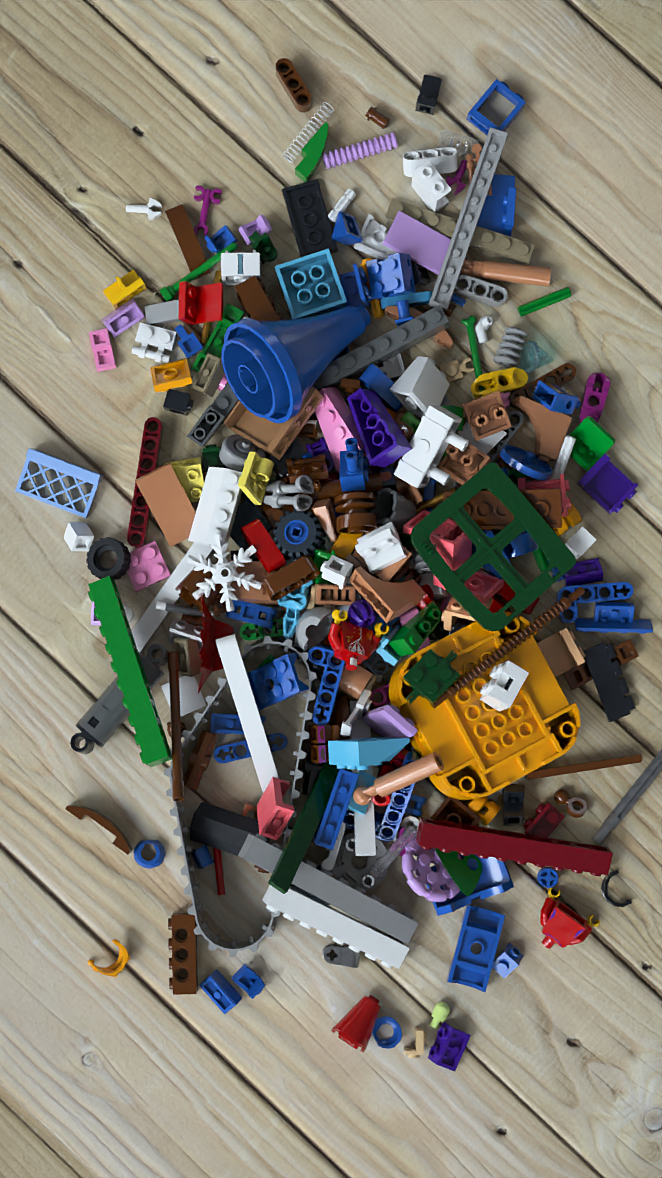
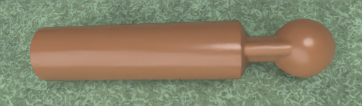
(507, 272)
(400, 778)

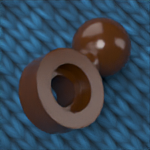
(562, 797)

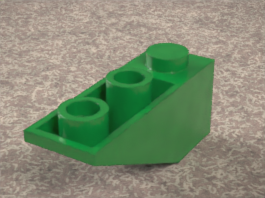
(416, 630)

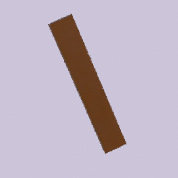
(580, 767)

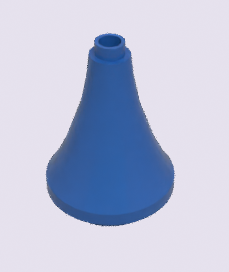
(279, 361)

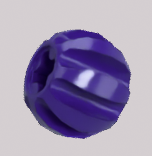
(361, 613)

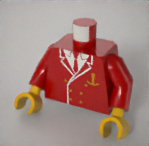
(353, 642)

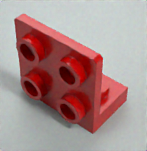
(200, 303)

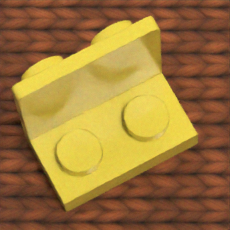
(190, 476)

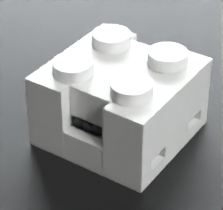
(503, 686)

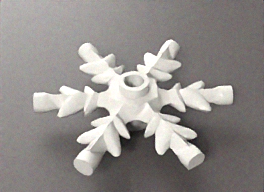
(205, 587)

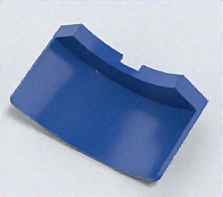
(493, 881)

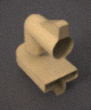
(312, 604)

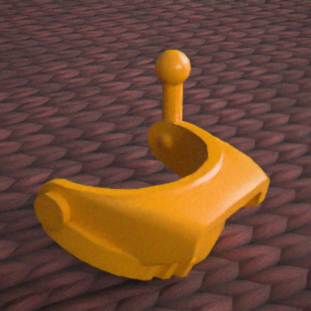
(117, 966)

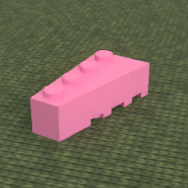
(336, 423)

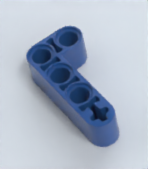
(594, 591)
(326, 685)

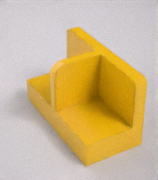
(124, 289)

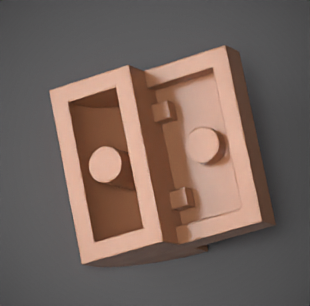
(352, 681)

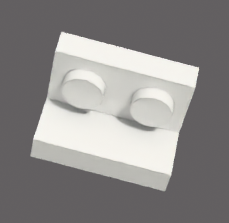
(381, 548)

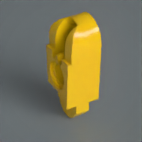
(513, 379)

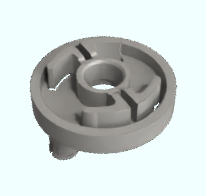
(362, 876)

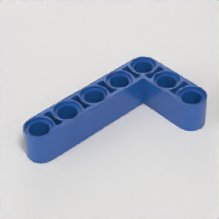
(396, 804)

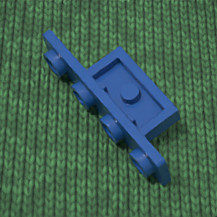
(613, 618)

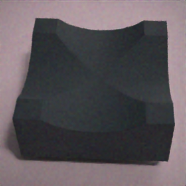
(245, 514)

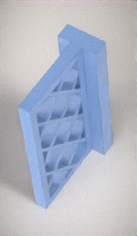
(65, 467)

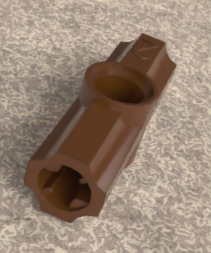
(199, 759)

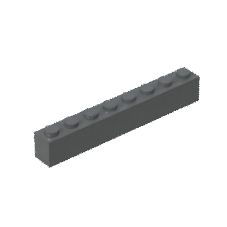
(383, 347)

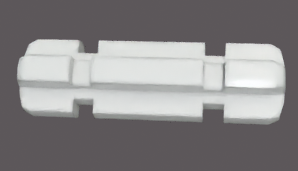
(342, 204)

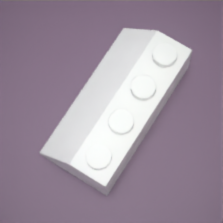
(216, 506)

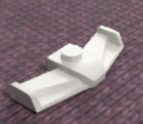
(364, 703)

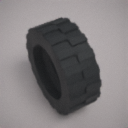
(96, 551)

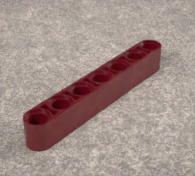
(153, 455)

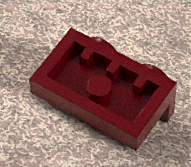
(544, 821)

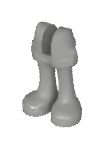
(280, 489)

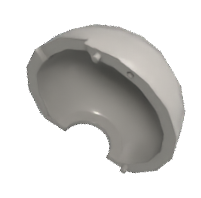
(313, 627)

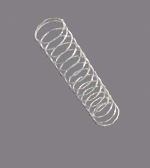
(330, 111)

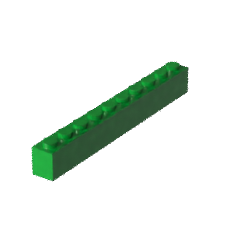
(130, 672)

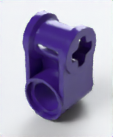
(321, 447)

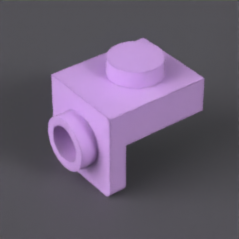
(260, 225)

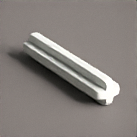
(563, 457)

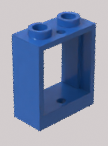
(482, 122)

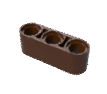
(289, 77)
(291, 577)

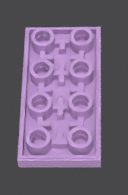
(420, 241)
(389, 722)

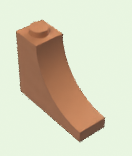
(548, 425)
(386, 597)

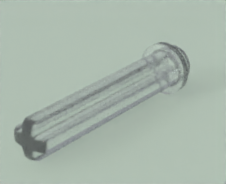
(393, 852)

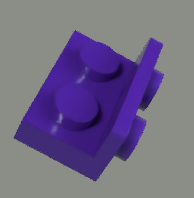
(448, 1047)

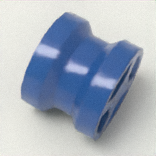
(549, 875)

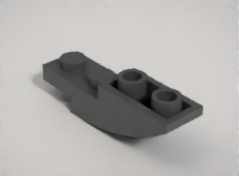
(213, 416)

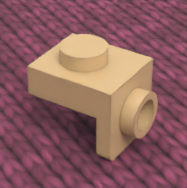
(420, 1041)

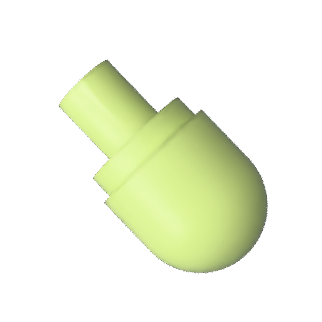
(439, 1013)

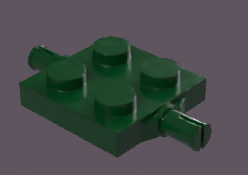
(431, 676)

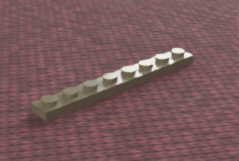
(482, 237)

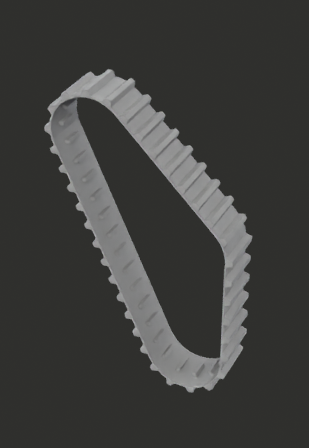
(191, 889)

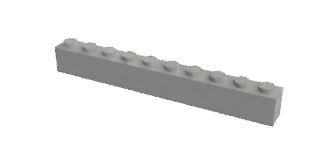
(333, 891)

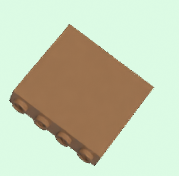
(267, 435)

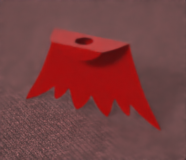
(209, 652)

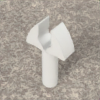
(146, 209)

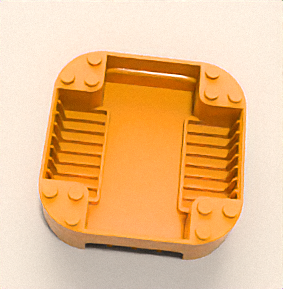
(475, 741)

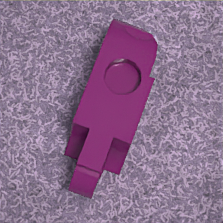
(599, 394)

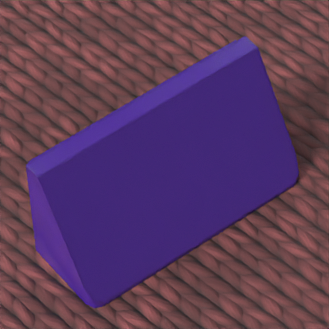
(584, 573)

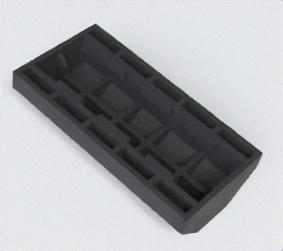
(222, 828)

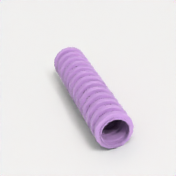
(360, 150)

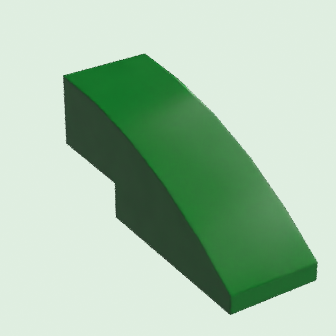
(312, 154)

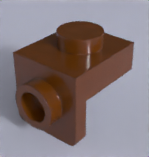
(351, 385)

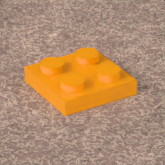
(171, 375)

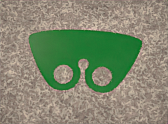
(459, 871)

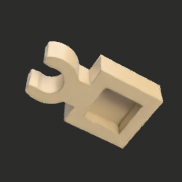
(454, 370)

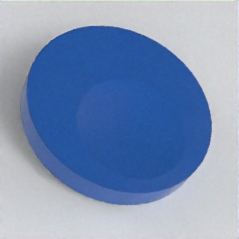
(526, 462)

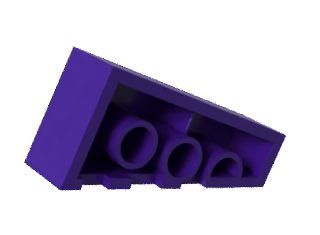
(377, 429)

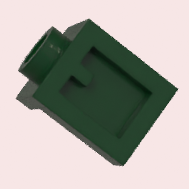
(211, 457)

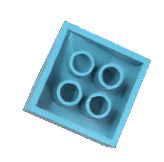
(311, 285)
(364, 752)

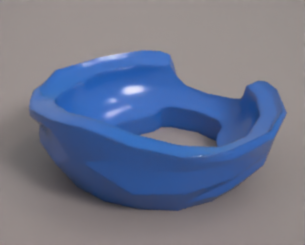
(157, 861)
(392, 1041)

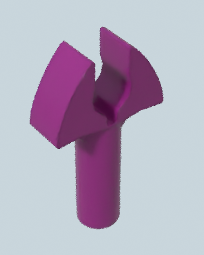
(459, 174)

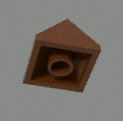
(455, 811)

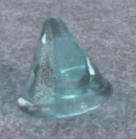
(533, 357)

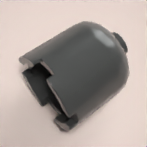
(393, 508)

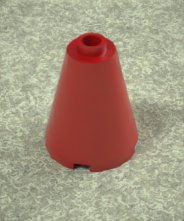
(358, 1023)

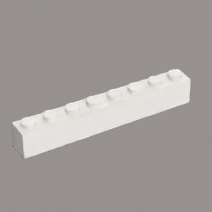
(338, 925)

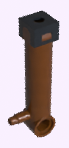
(332, 488)

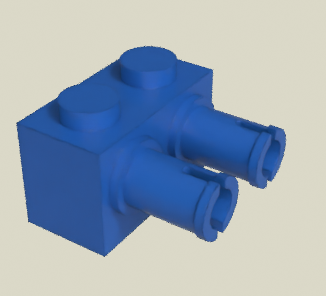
(353, 467)

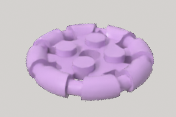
(426, 875)

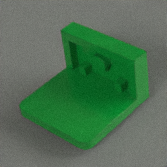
(590, 443)

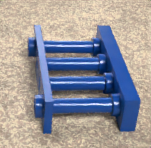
(332, 819)

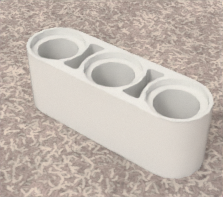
(442, 159)

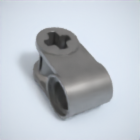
(344, 957)

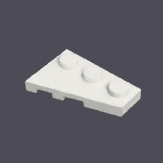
(373, 237)

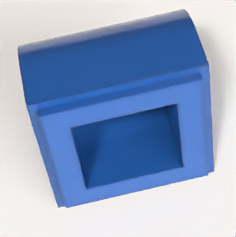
(202, 857)

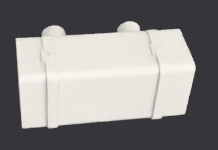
(428, 446)

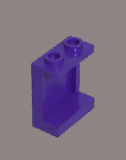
(607, 485)

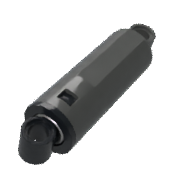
(109, 711)

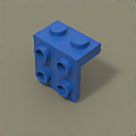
(355, 287)

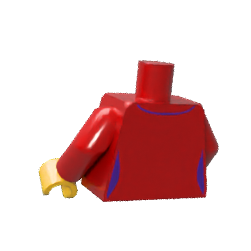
(562, 924)

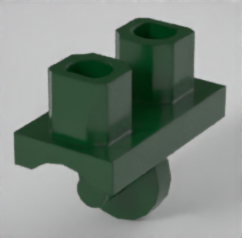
(264, 246)

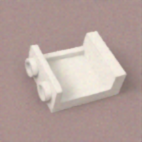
(430, 187)

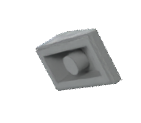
(162, 312)

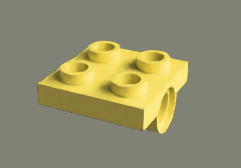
(255, 477)

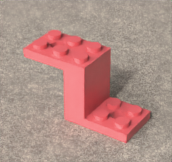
(455, 550)

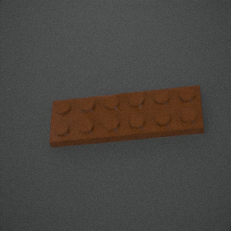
(493, 515)

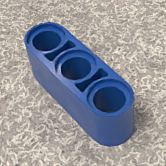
(378, 382)

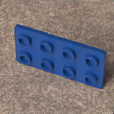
(500, 207)

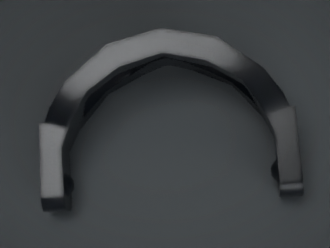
(604, 889)

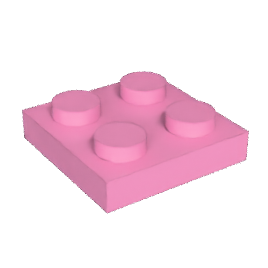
(147, 566)

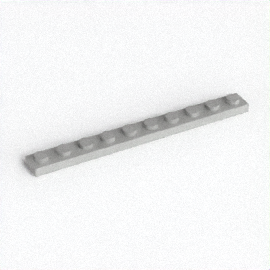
(468, 218)

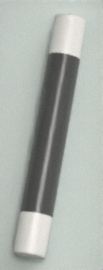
(179, 609)

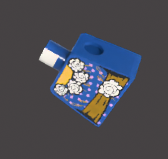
(563, 402)

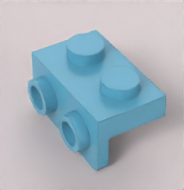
(385, 648)

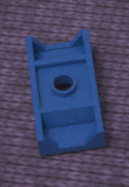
(285, 681)
(479, 927)

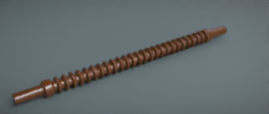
(564, 603)

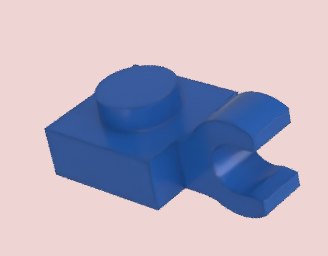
(189, 343)

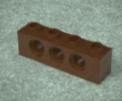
(189, 984)

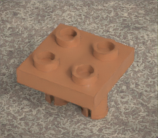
(486, 415)
(463, 464)

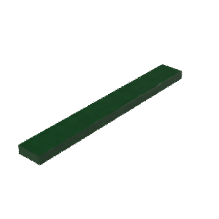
(304, 829)

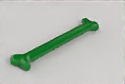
(469, 323)

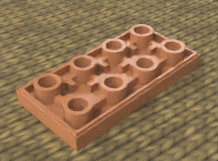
(168, 503)

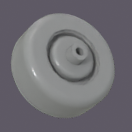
(236, 450)

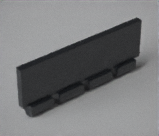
(609, 688)

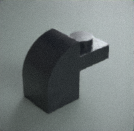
(513, 805)

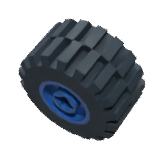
(299, 534)

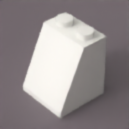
(420, 386)

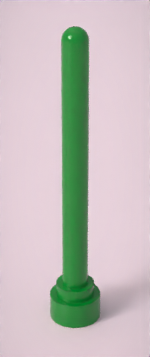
(168, 292)

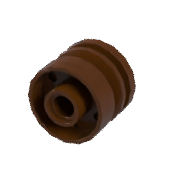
(355, 510)

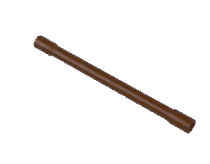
(177, 784)

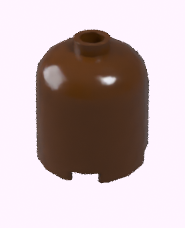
(188, 586)

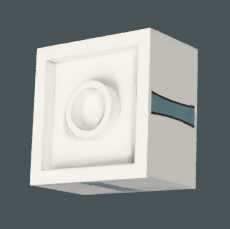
(239, 267)

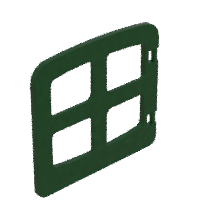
(490, 549)

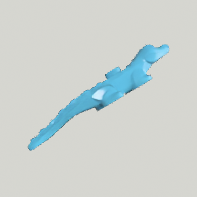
(294, 603)

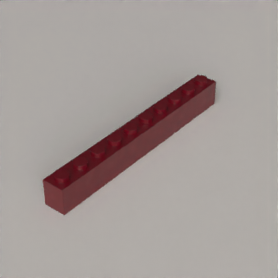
(513, 846)

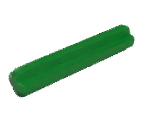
(544, 301)

